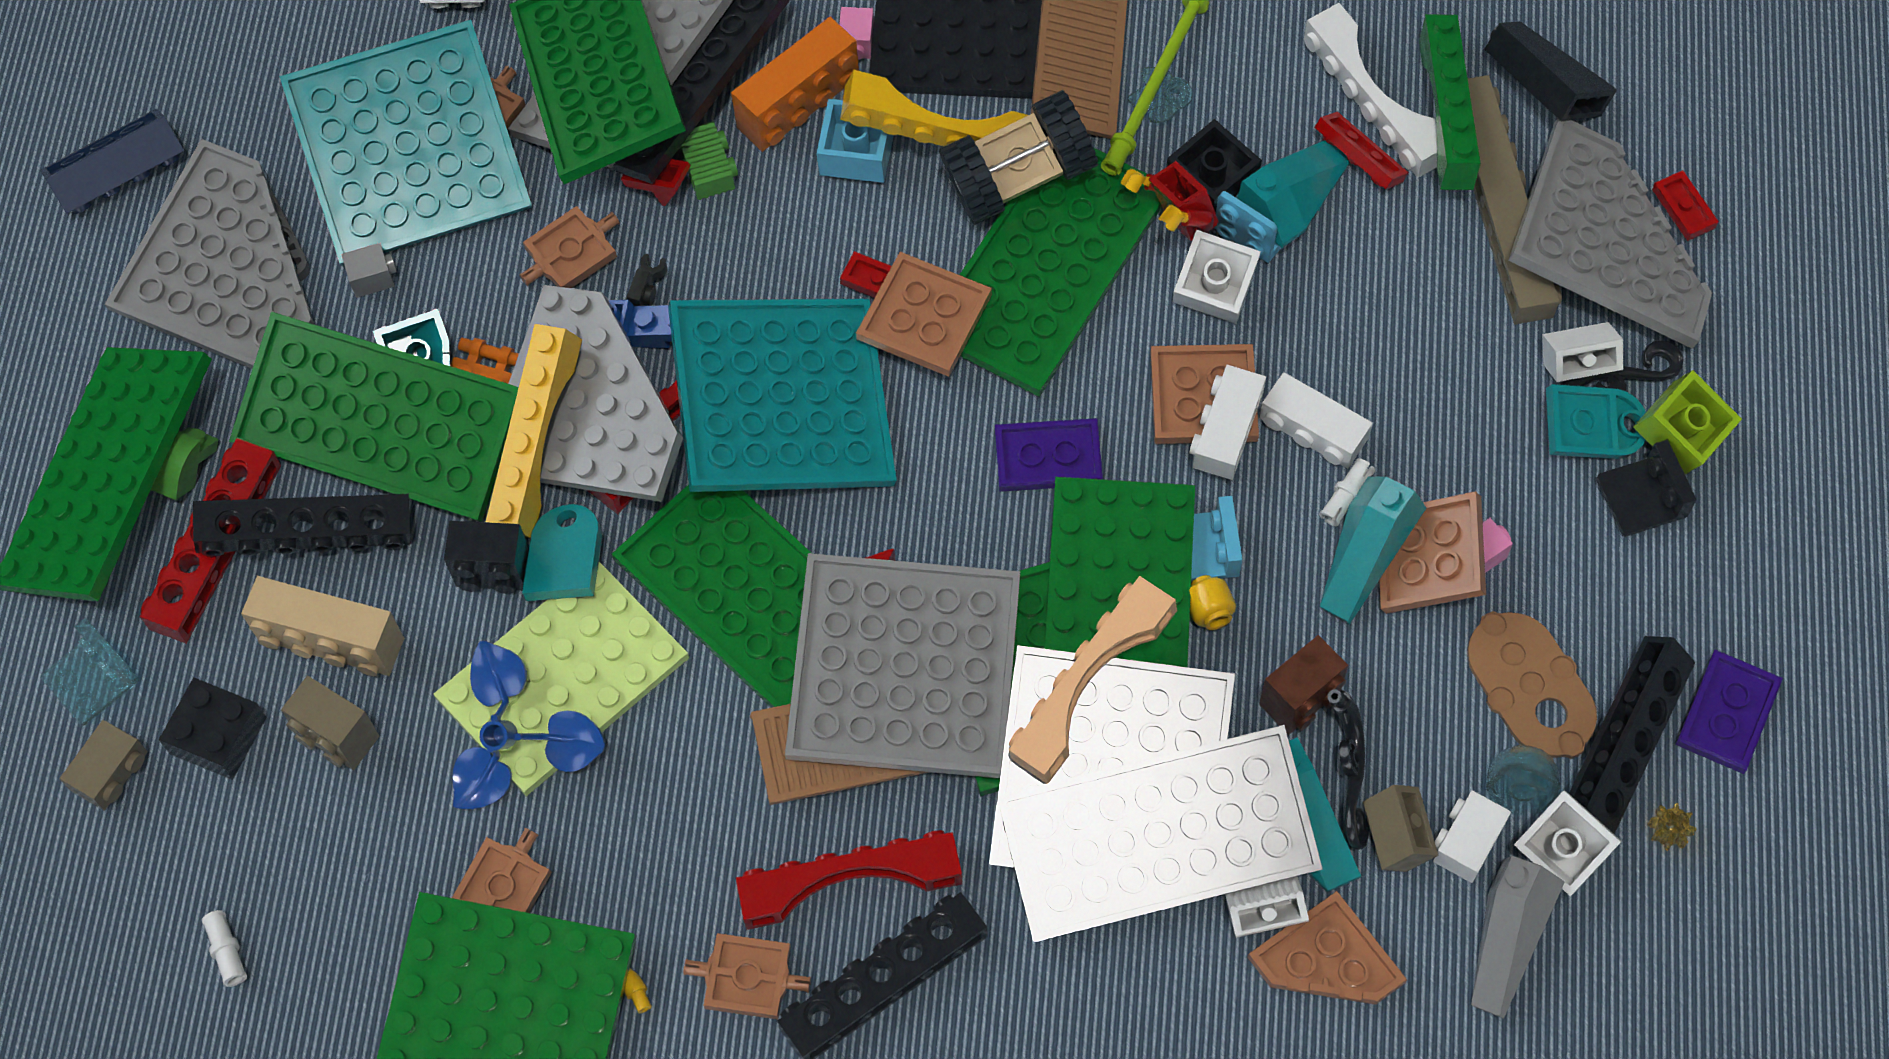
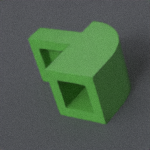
(181, 463)

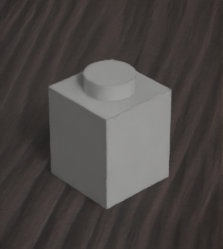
(369, 269)

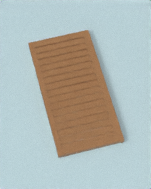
(1083, 56)
(802, 779)

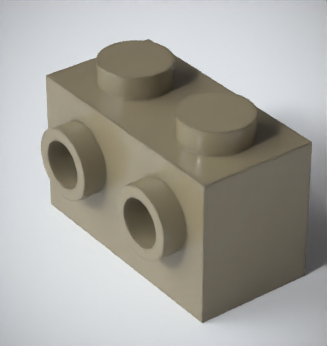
(104, 765)
(1400, 828)

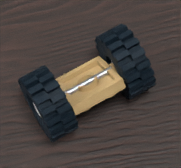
(1019, 157)

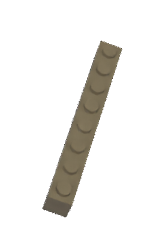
(1502, 206)

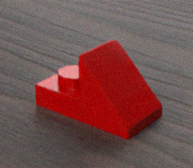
(666, 183)

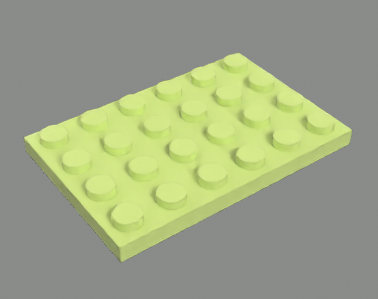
(578, 657)

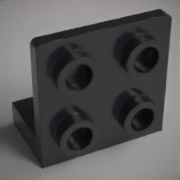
(1647, 491)

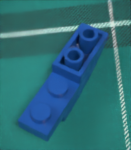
(644, 324)

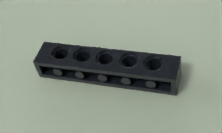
(284, 513)
(1632, 729)
(812, 1040)

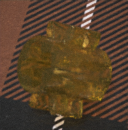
(1671, 817)

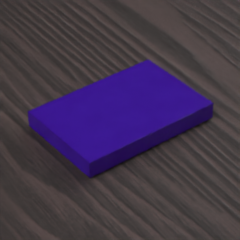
(1039, 451)
(1729, 711)

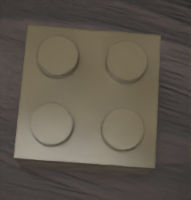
(329, 723)

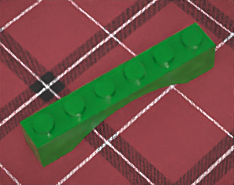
(1456, 134)

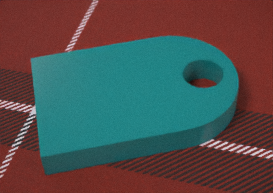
(1592, 421)
(563, 559)

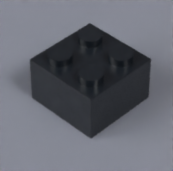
(1216, 160)
(486, 556)
(212, 728)

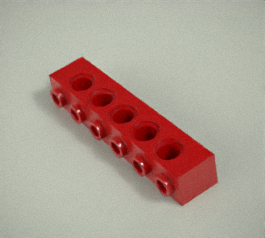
(197, 587)

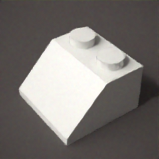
(1216, 276)
(1568, 842)

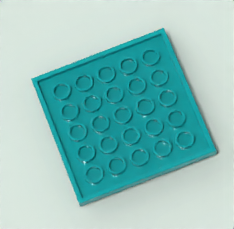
(406, 141)
(779, 395)

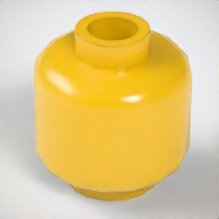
(1211, 602)

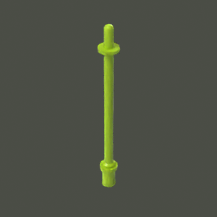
(1123, 142)

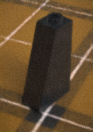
(1549, 73)

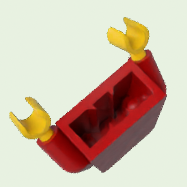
(1181, 196)

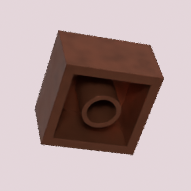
(1303, 685)

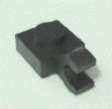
(642, 290)

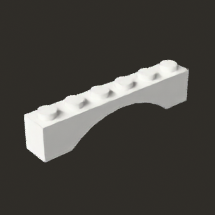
(1411, 135)

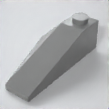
(1512, 926)

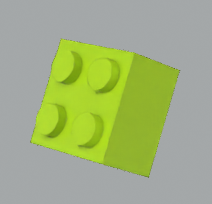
(1691, 420)

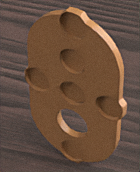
(1521, 668)

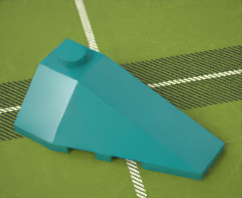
(1294, 188)
(418, 336)
(1370, 538)
(1332, 847)

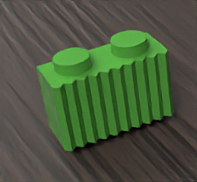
(710, 168)

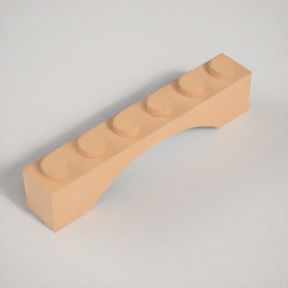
(1136, 620)

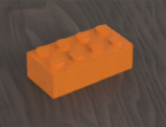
(795, 84)

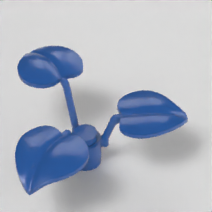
(477, 773)

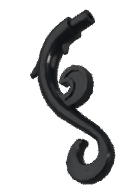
(1616, 379)
(1353, 765)

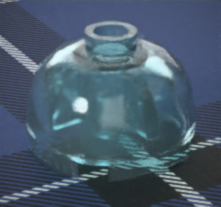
(1523, 779)

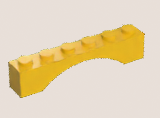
(879, 105)
(546, 371)

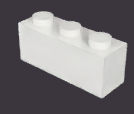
(1227, 421)
(1315, 421)

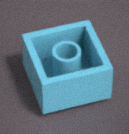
(850, 149)

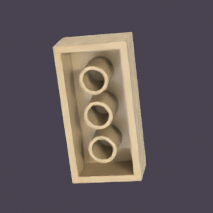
(323, 626)

